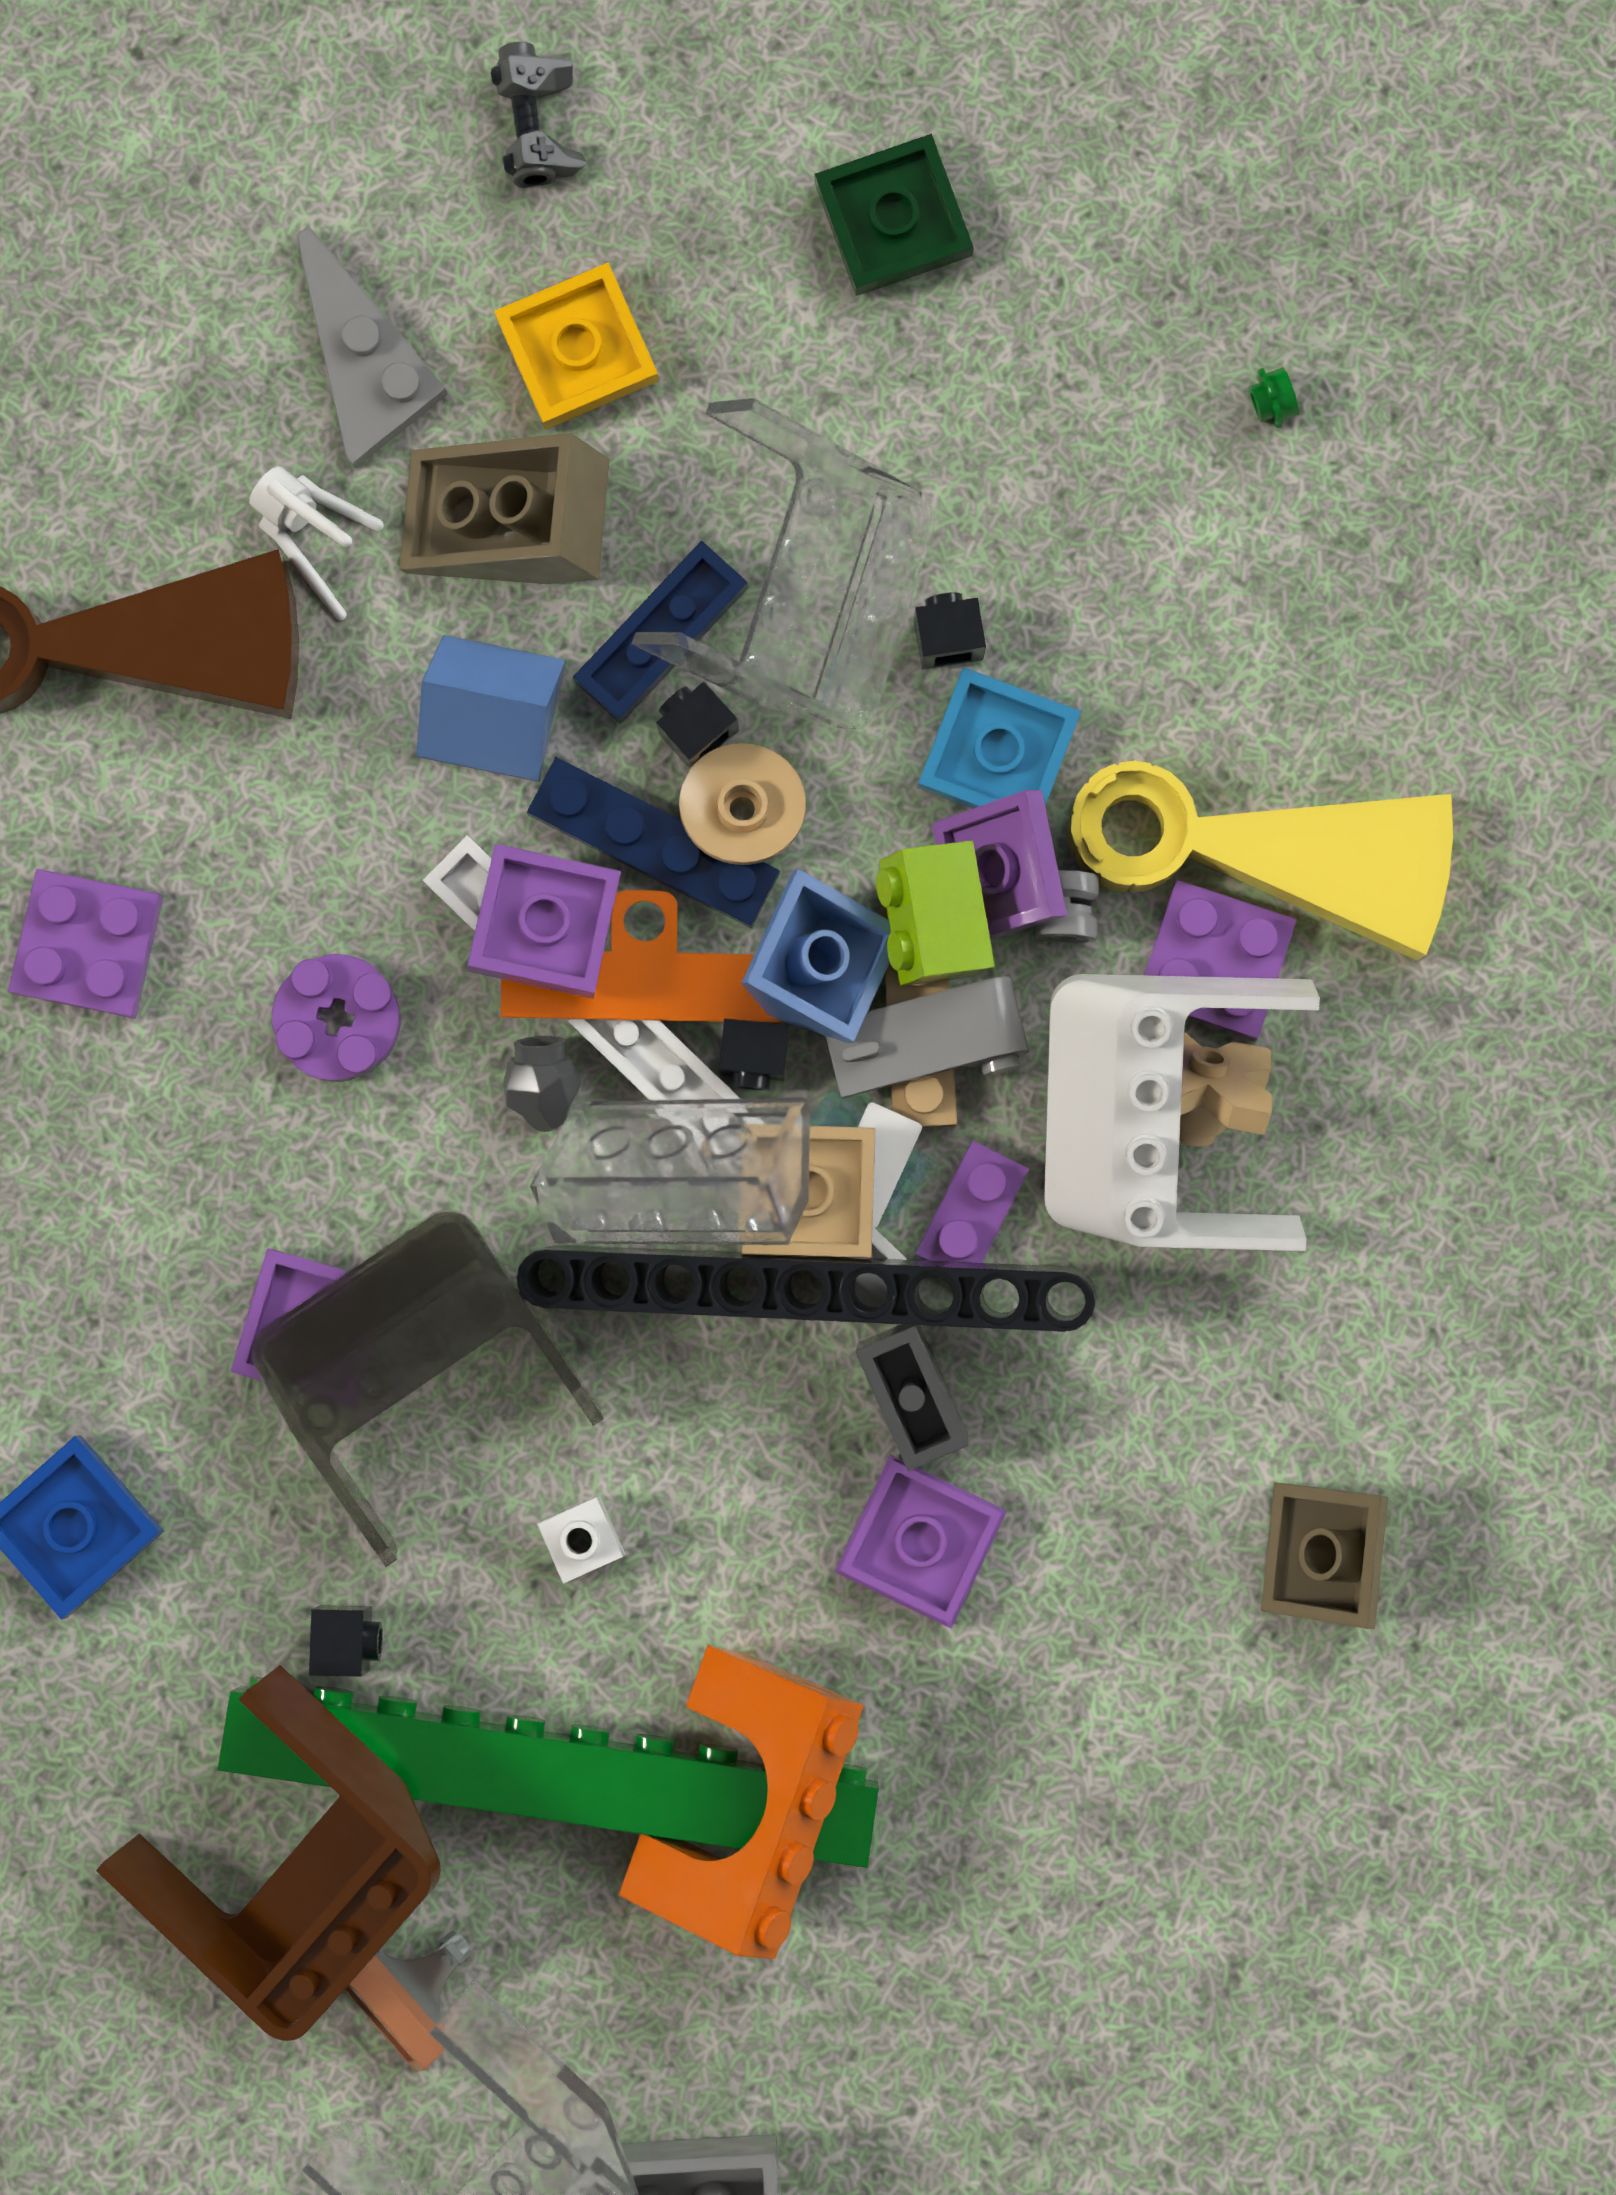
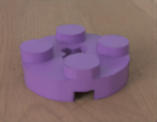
(305, 1037)

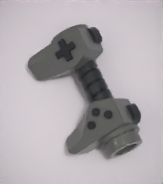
(523, 78)

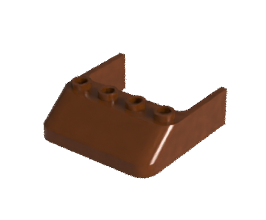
(327, 1901)

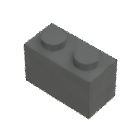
(912, 1394)

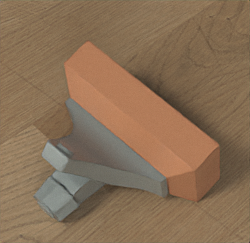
(405, 1998)

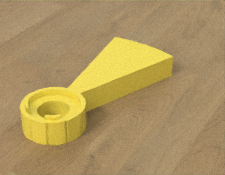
(1356, 864)

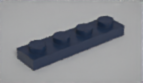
(648, 842)

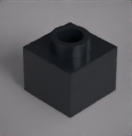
(949, 631)
(695, 723)
(753, 1053)
(343, 1640)

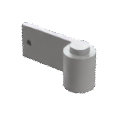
(931, 1035)

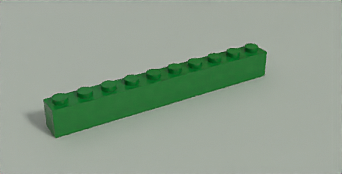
(556, 1774)

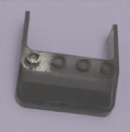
(388, 1333)

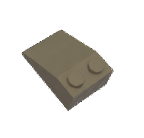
(506, 510)

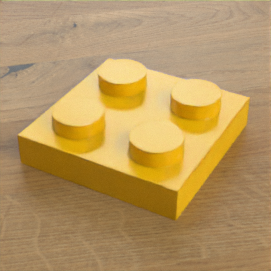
(576, 346)

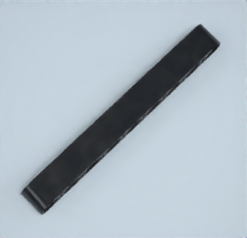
(775, 1298)

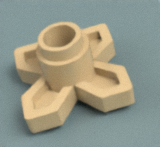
(1223, 1090)

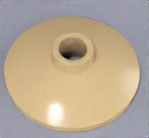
(742, 776)

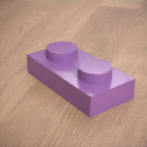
(972, 1207)

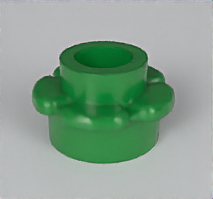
(1274, 397)

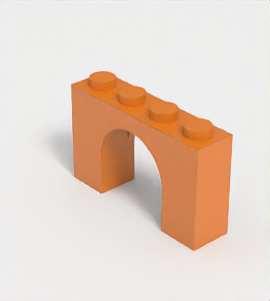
(803, 1742)

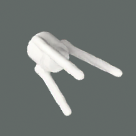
(291, 505)

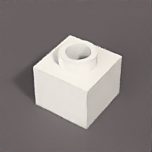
(605, 1542)

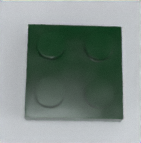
(893, 214)

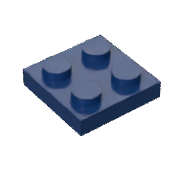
(73, 1527)

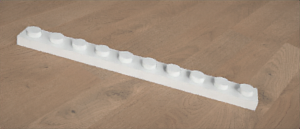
(638, 1048)

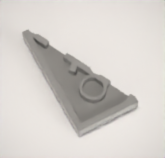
(370, 367)

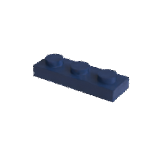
(685, 602)

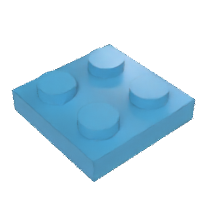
(996, 742)

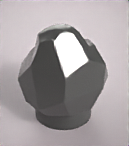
(541, 1081)

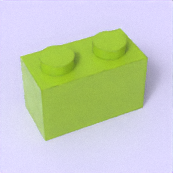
(935, 913)

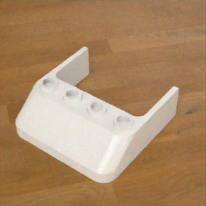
(1119, 1108)

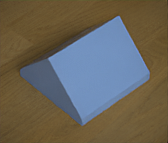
(488, 707)
(819, 959)

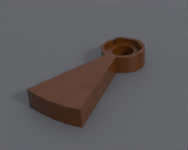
(203, 637)

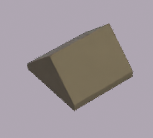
(1325, 1554)

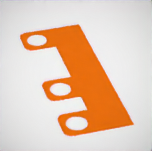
(647, 979)

